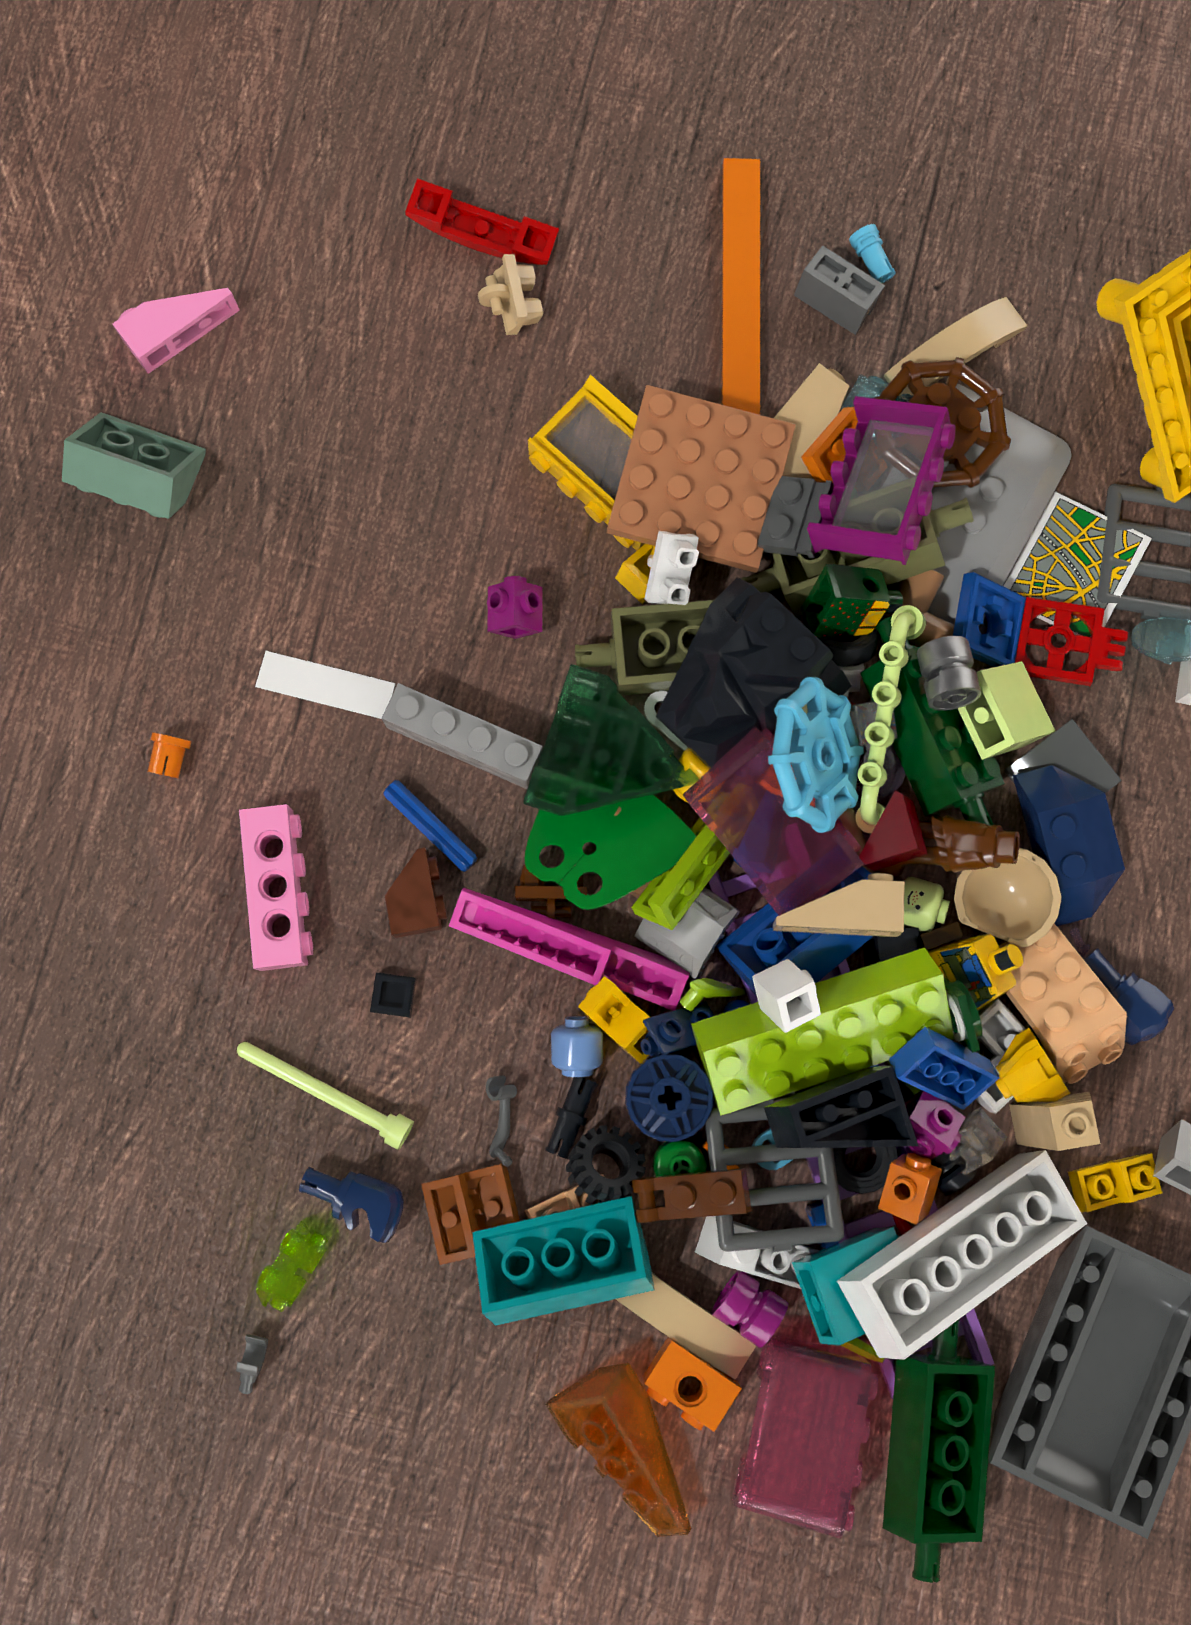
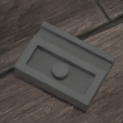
(789, 513)

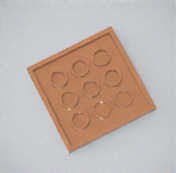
(700, 474)

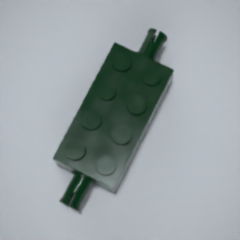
(935, 745)
(938, 1451)

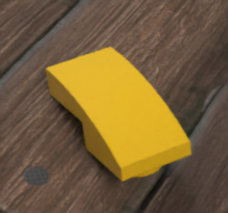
(1114, 1182)

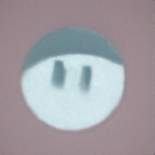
(1163, 639)

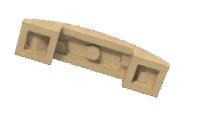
(966, 338)
(691, 1327)

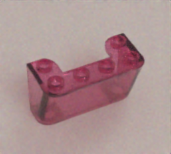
(778, 852)
(807, 1435)

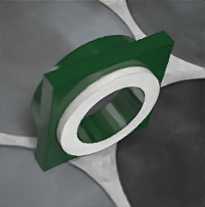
(963, 1015)

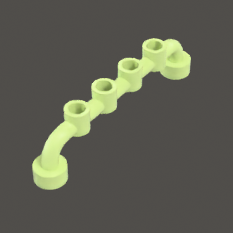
(907, 624)

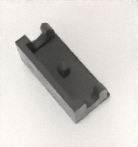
(838, 289)

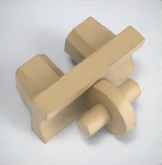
(506, 296)

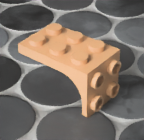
(1067, 1007)

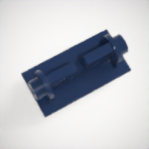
(673, 1030)

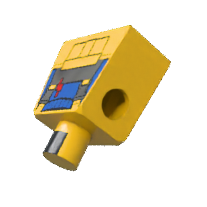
(979, 966)

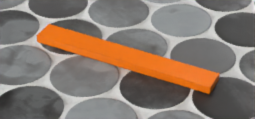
(741, 284)

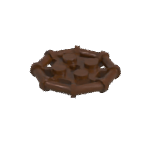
(962, 413)

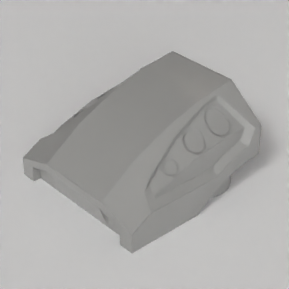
(694, 935)

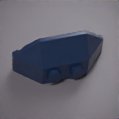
(1074, 835)

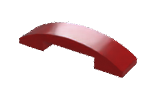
(479, 228)

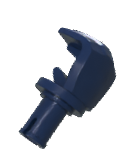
(1144, 1003)
(378, 1198)

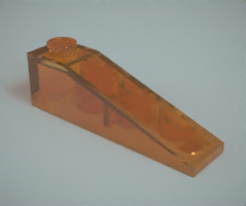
(619, 1429)

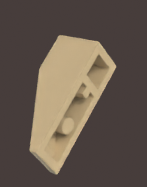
(860, 908)

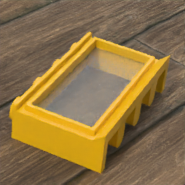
(587, 449)

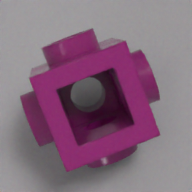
(514, 608)
(933, 1124)

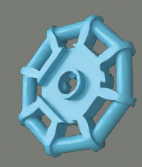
(821, 754)

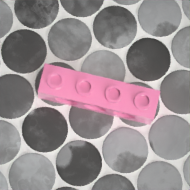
(257, 830)

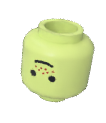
(923, 904)

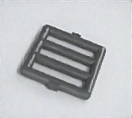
(1147, 607)
(826, 1189)

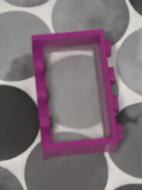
(884, 479)

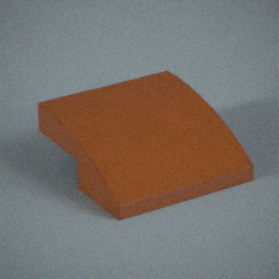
(466, 1205)

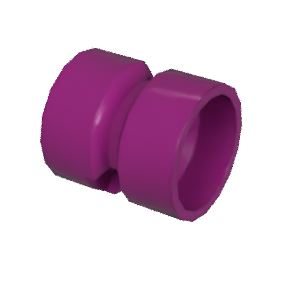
(753, 1310)

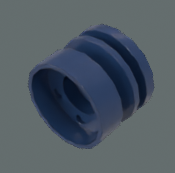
(688, 1113)

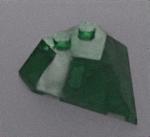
(600, 751)

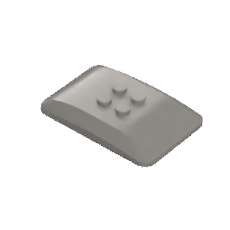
(1002, 506)

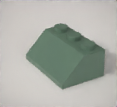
(131, 465)

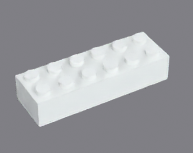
(961, 1254)

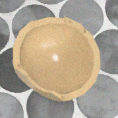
(1010, 901)

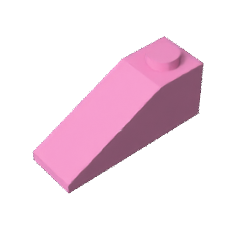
(169, 325)

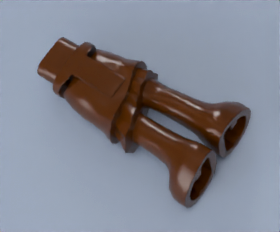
(963, 846)

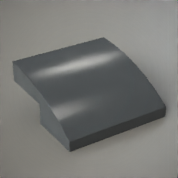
(1072, 753)

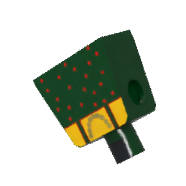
(848, 602)

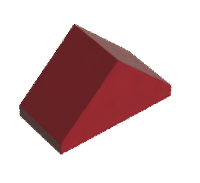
(895, 836)

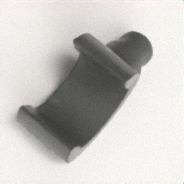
(252, 1362)

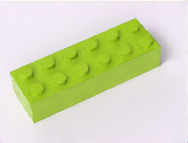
(860, 1025)

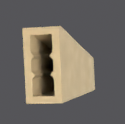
(811, 410)
(1056, 1124)

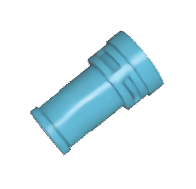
(868, 246)

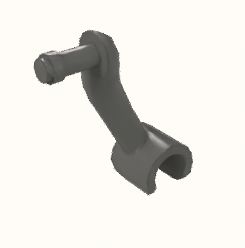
(497, 1091)

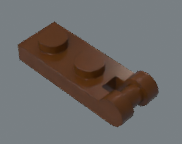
(693, 1195)

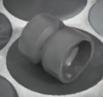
(949, 673)

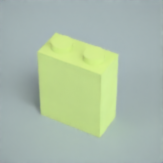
(1007, 711)

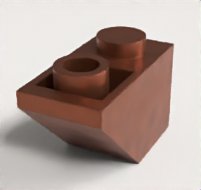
(413, 898)

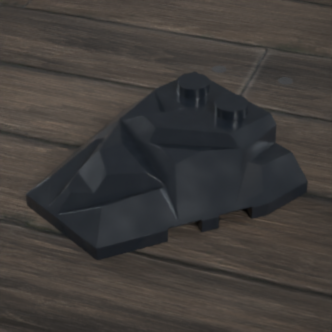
(739, 669)

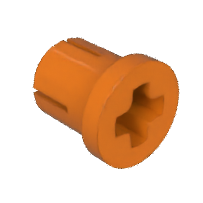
(170, 747)

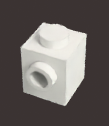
(787, 995)

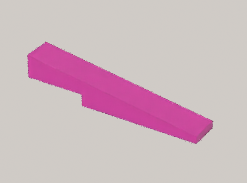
(570, 948)

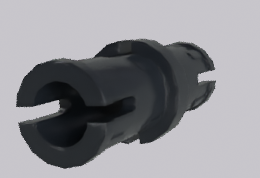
(571, 1117)

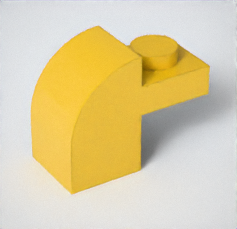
(616, 1017)

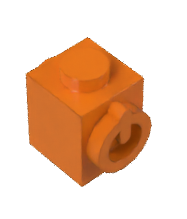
(910, 1187)

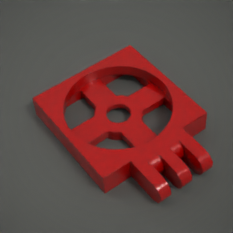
(1097, 646)

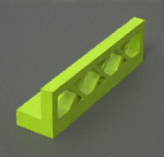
(678, 887)

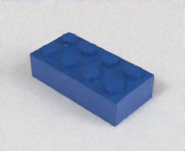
(943, 1068)

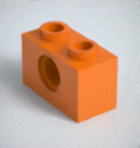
(704, 1407)

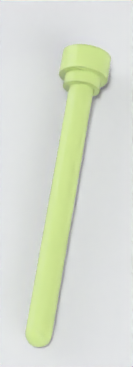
(391, 1127)

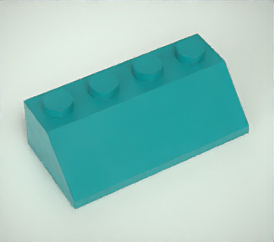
(561, 1261)

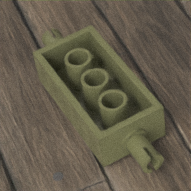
(799, 573)
(646, 645)

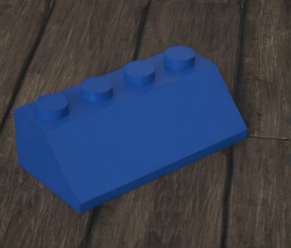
(757, 947)

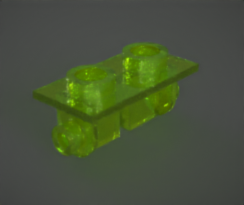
(280, 1280)

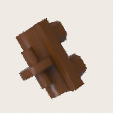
(534, 890)

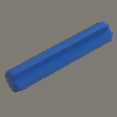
(430, 825)

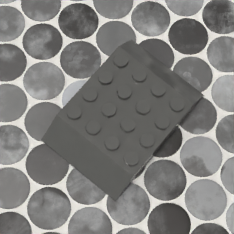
(1102, 1383)

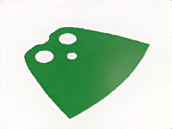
(629, 847)

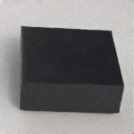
(393, 995)

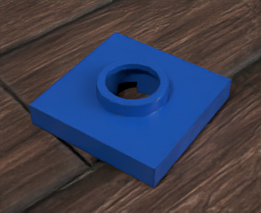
(1004, 618)

